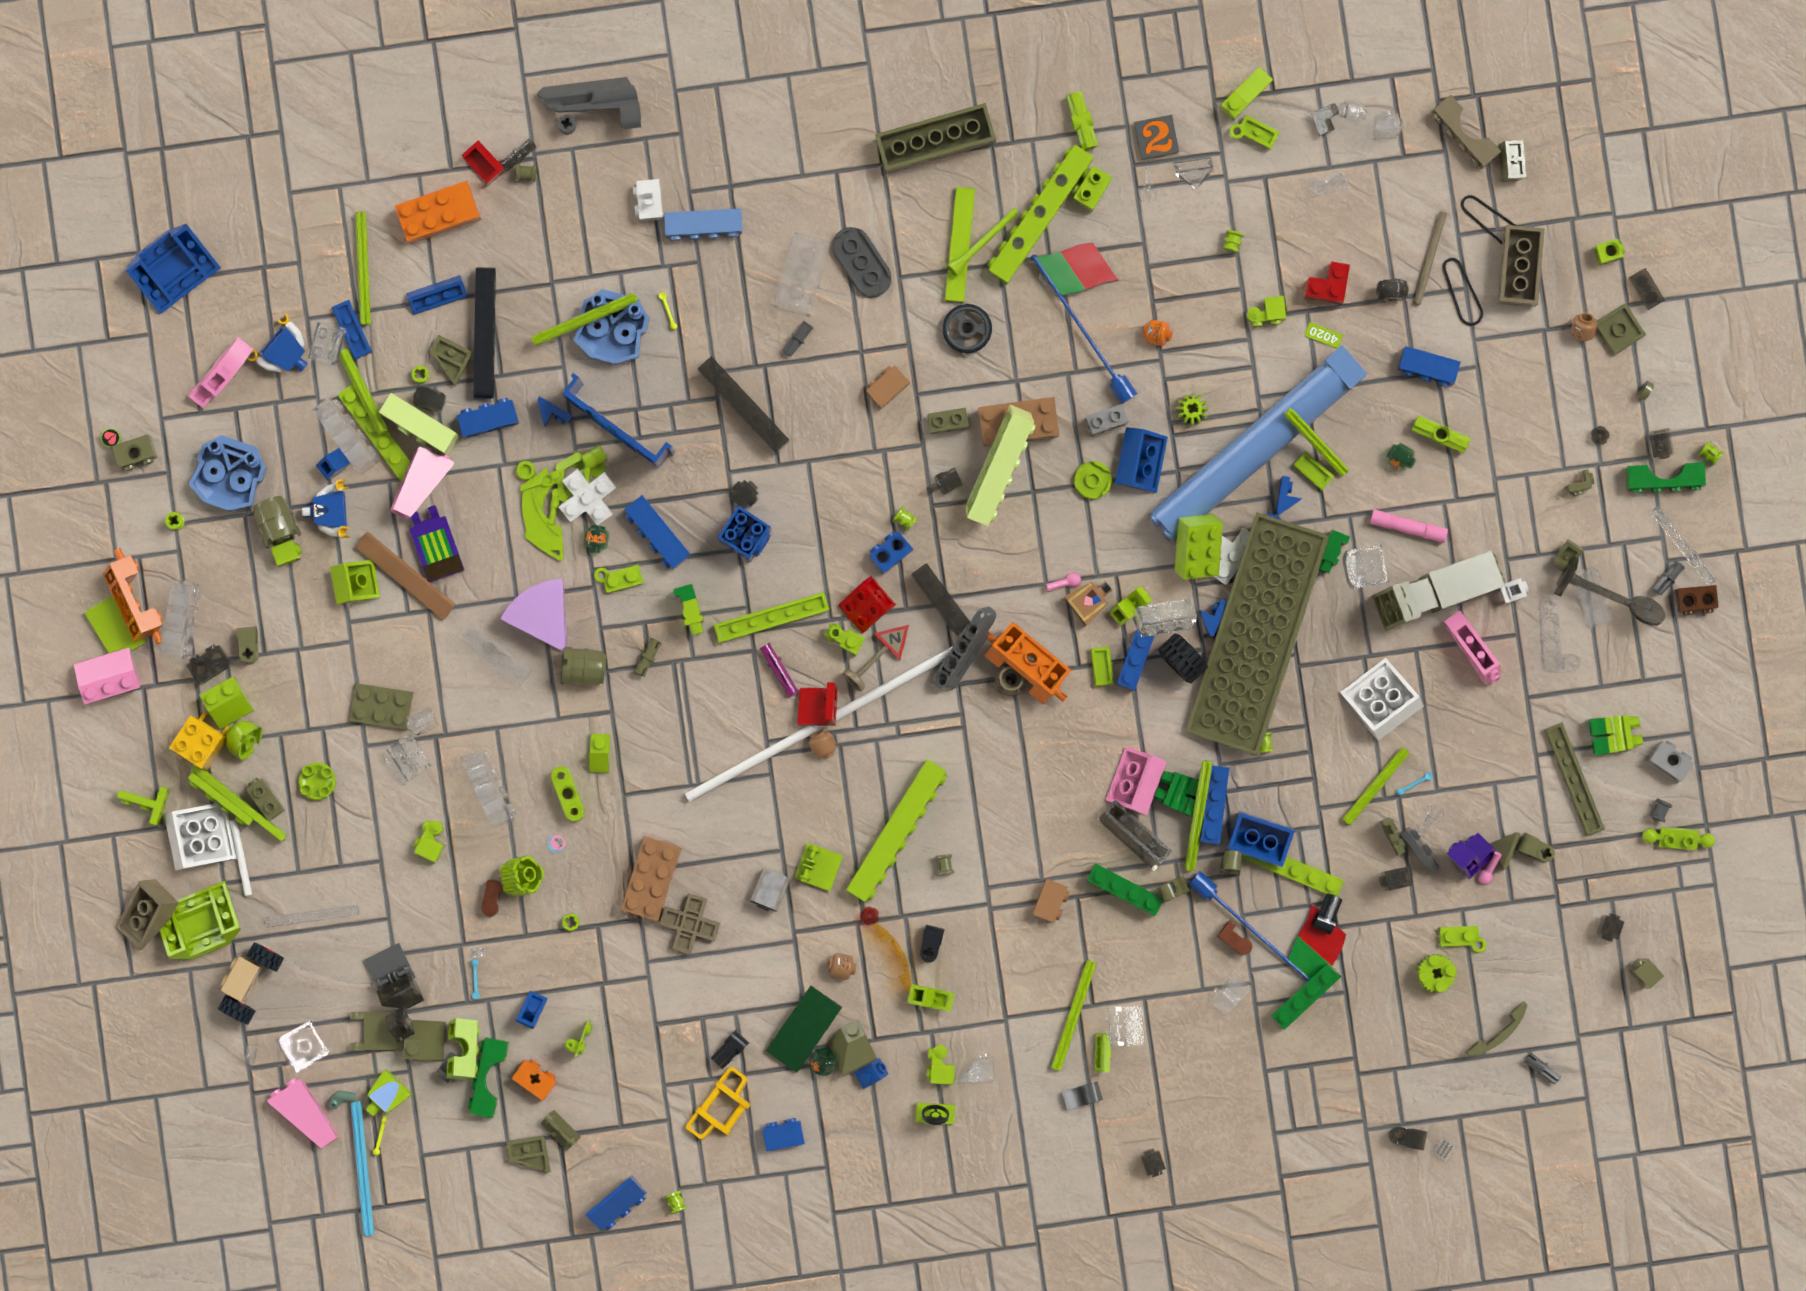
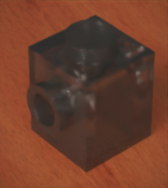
(1661, 437)
(744, 494)
(1610, 927)
(1152, 1162)

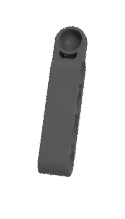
(958, 652)

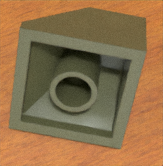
(426, 1042)
(852, 1048)

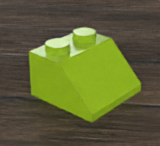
(354, 582)
(226, 702)

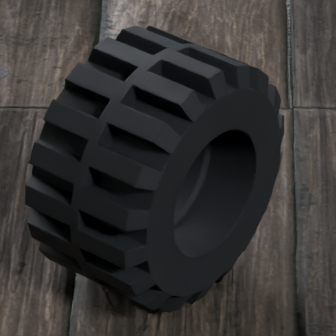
(1183, 658)

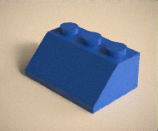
(1141, 459)
(1261, 838)
(617, 1204)

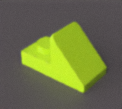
(599, 753)

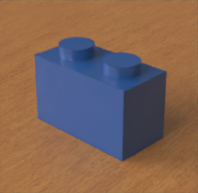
(783, 1135)

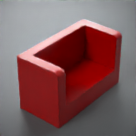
(483, 162)

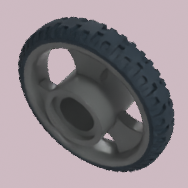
(958, 343)

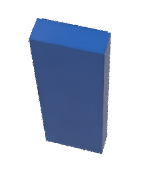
(354, 333)

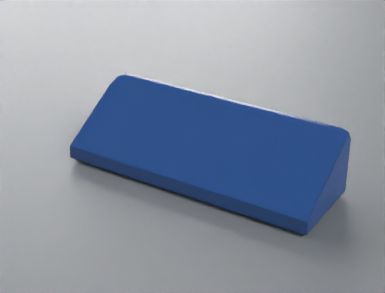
(437, 294)

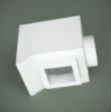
(1514, 590)

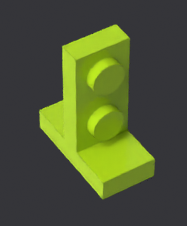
(145, 803)

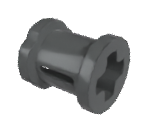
(570, 129)
(1660, 810)

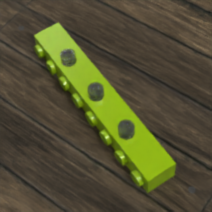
(1041, 213)

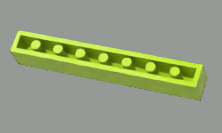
(896, 831)

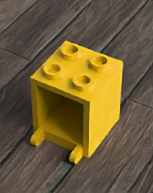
(199, 742)

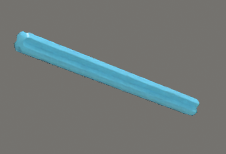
(362, 1168)

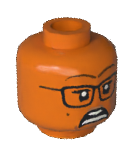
(1157, 332)

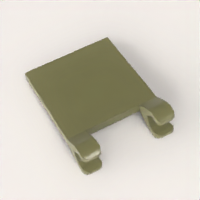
(375, 1032)

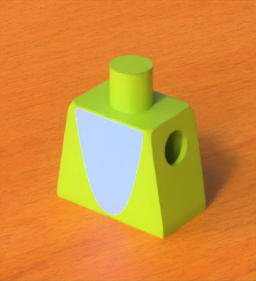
(387, 1094)

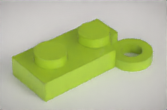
(1255, 131)
(620, 579)
(1461, 937)

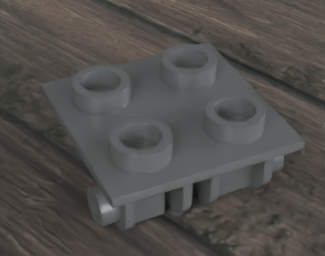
(389, 966)

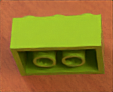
(1198, 546)

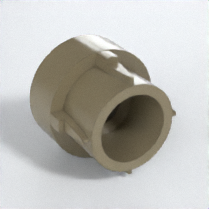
(1003, 687)

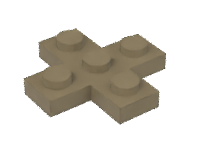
(689, 923)

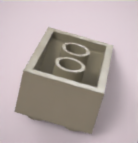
(146, 912)

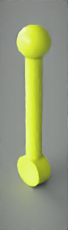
(673, 326)
(376, 1151)

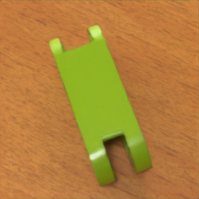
(568, 804)

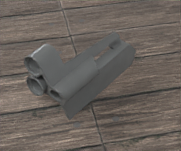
(601, 94)

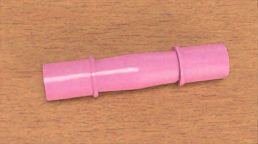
(1408, 526)

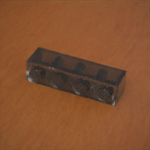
(940, 599)
(1134, 835)

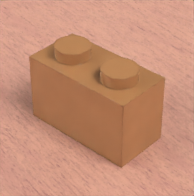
(887, 387)
(1050, 901)

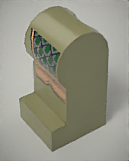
(1174, 888)

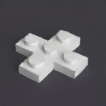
(587, 496)
(1231, 556)

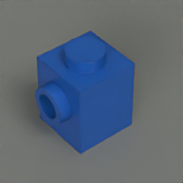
(336, 461)

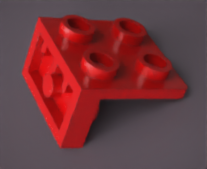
(866, 604)
(818, 706)

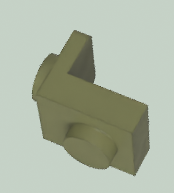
(1578, 488)
(1563, 556)

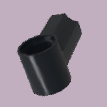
(1325, 918)
(732, 1046)

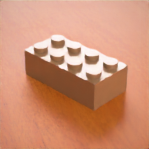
(1042, 411)
(651, 878)

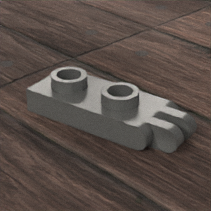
(1422, 850)

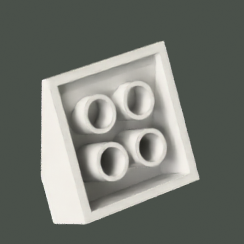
(1382, 699)
(199, 836)

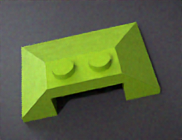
(201, 923)

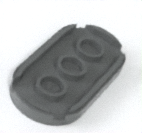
(862, 262)

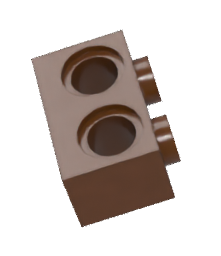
(1696, 595)

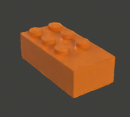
(437, 212)

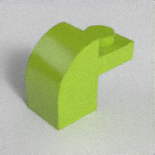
(1126, 608)
(931, 997)

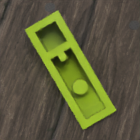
(1246, 93)

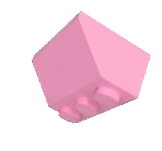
(107, 675)
(1136, 780)

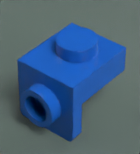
(871, 1073)

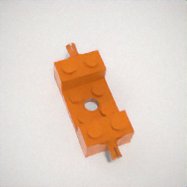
(118, 577)
(1046, 672)

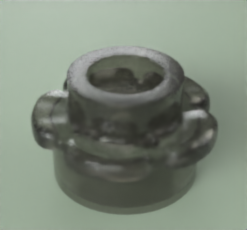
(1600, 430)

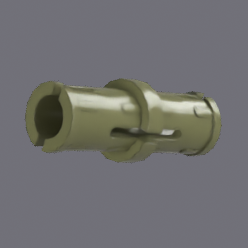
(647, 657)

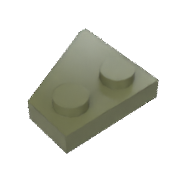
(451, 357)
(1390, 830)
(530, 1152)

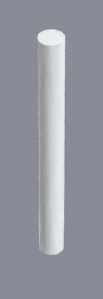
(240, 857)

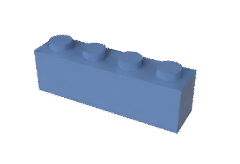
(703, 223)

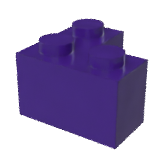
(1471, 856)

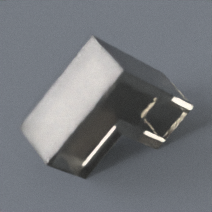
(1323, 117)

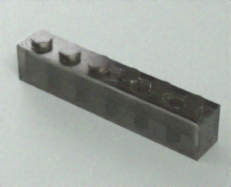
(743, 405)

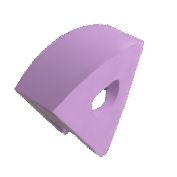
(541, 613)

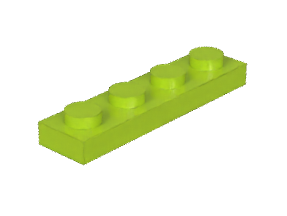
(212, 794)

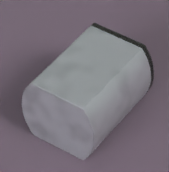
(769, 890)

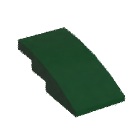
(804, 1029)

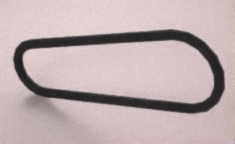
(1500, 215)
(1453, 295)

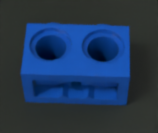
(893, 555)

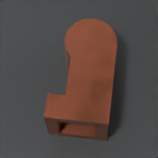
(491, 896)
(1236, 942)

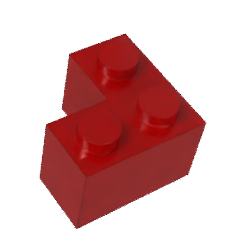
(1333, 288)

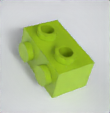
(1092, 188)

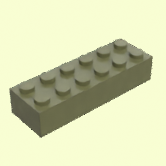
(935, 138)

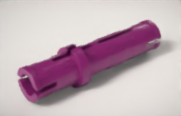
(767, 650)

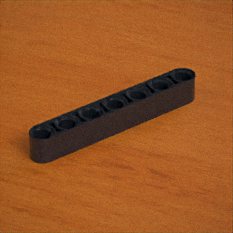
(484, 332)

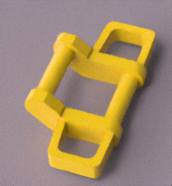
(720, 1086)

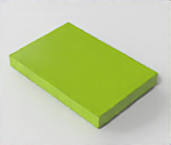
(111, 626)

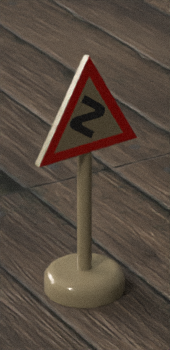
(894, 642)

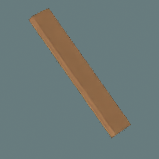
(405, 575)

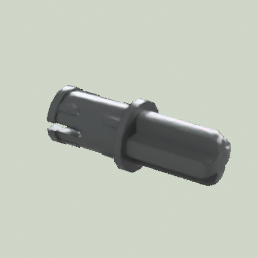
(797, 339)
(1668, 578)
(1542, 1068)

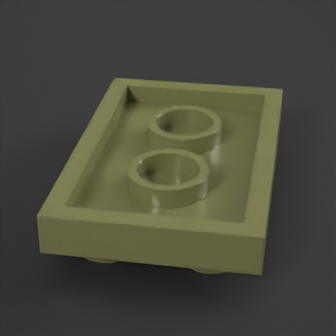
(381, 706)

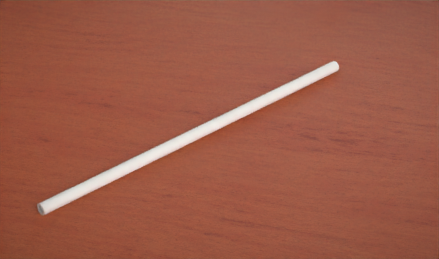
(809, 730)

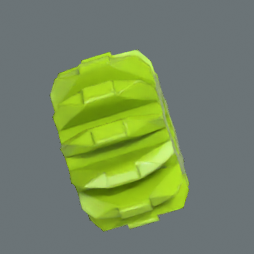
(1189, 402)

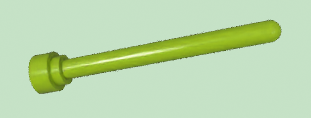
(956, 267)

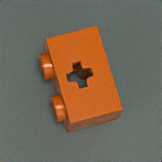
(539, 1089)

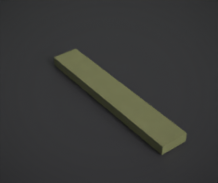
(1574, 779)

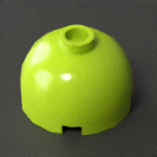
(242, 737)

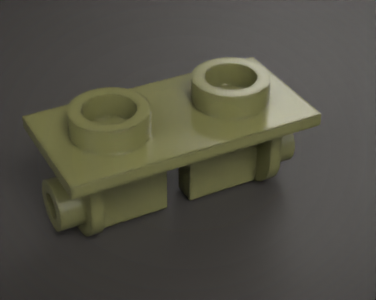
(560, 1130)

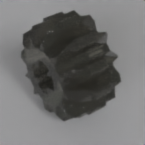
(1392, 290)
(429, 399)

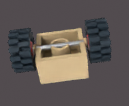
(243, 979)

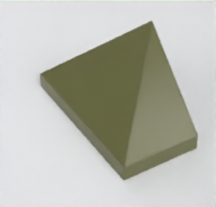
(1506, 847)

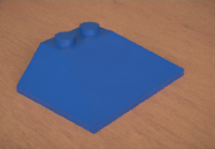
(171, 267)

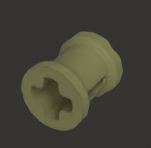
(526, 172)
(944, 864)

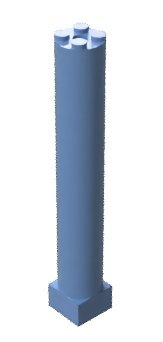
(1259, 442)

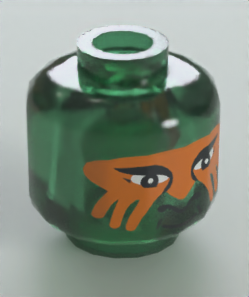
(1401, 457)
(596, 538)
(823, 1061)

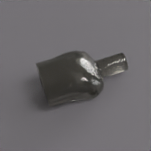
(945, 482)

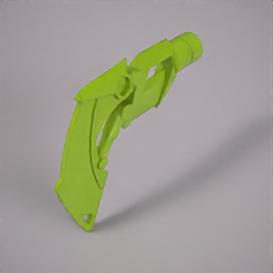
(540, 529)

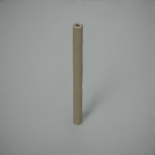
(1430, 257)

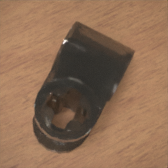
(1411, 1137)

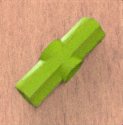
(1081, 120)
(1452, 440)

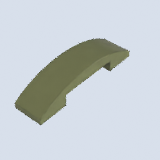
(1517, 1015)

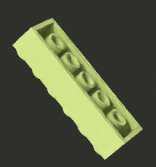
(999, 465)

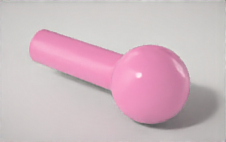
(1072, 580)
(1485, 876)

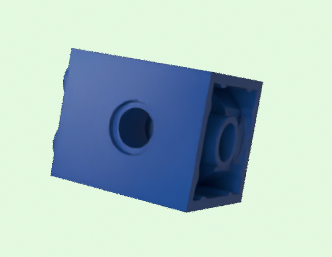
(745, 534)

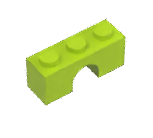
(465, 1033)

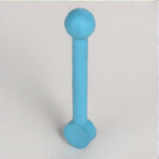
(1428, 776)
(474, 963)

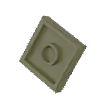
(1619, 329)

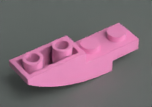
(221, 372)

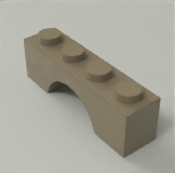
(1481, 150)

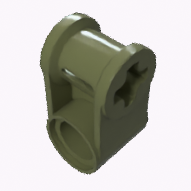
(248, 640)
(1532, 847)
(1231, 862)

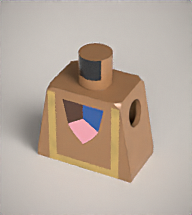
(1088, 601)

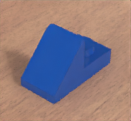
(548, 409)
(1285, 502)
(1211, 622)
(531, 1010)

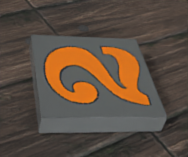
(1156, 137)

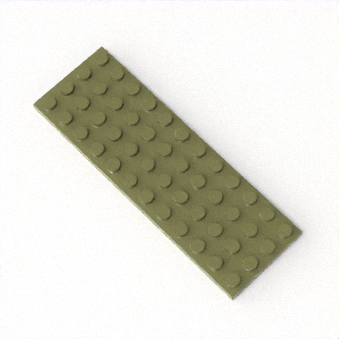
(1257, 633)

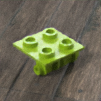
(818, 866)
(579, 1046)

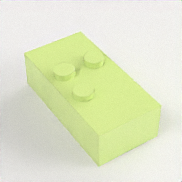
(418, 424)

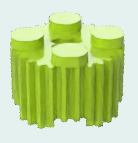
(521, 876)
(1425, 974)

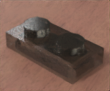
(1646, 289)

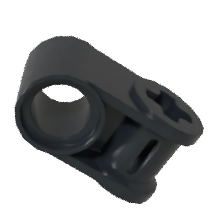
(931, 939)

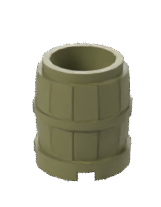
(275, 521)
(583, 667)

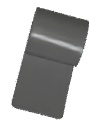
(1082, 1095)

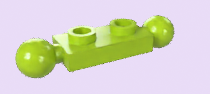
(1678, 838)

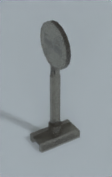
(1641, 607)

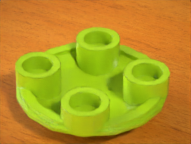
(317, 781)

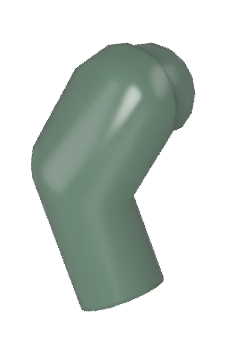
(339, 1097)

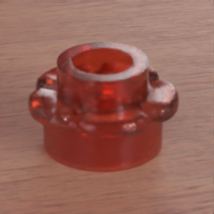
(874, 915)

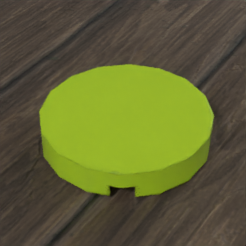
(1092, 480)

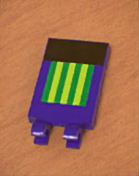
(435, 546)

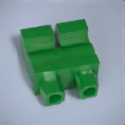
(1333, 550)
(1176, 793)

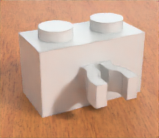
(649, 200)

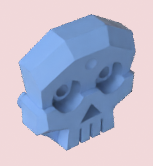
(607, 342)
(223, 488)

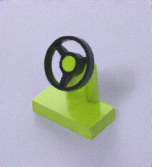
(935, 1113)

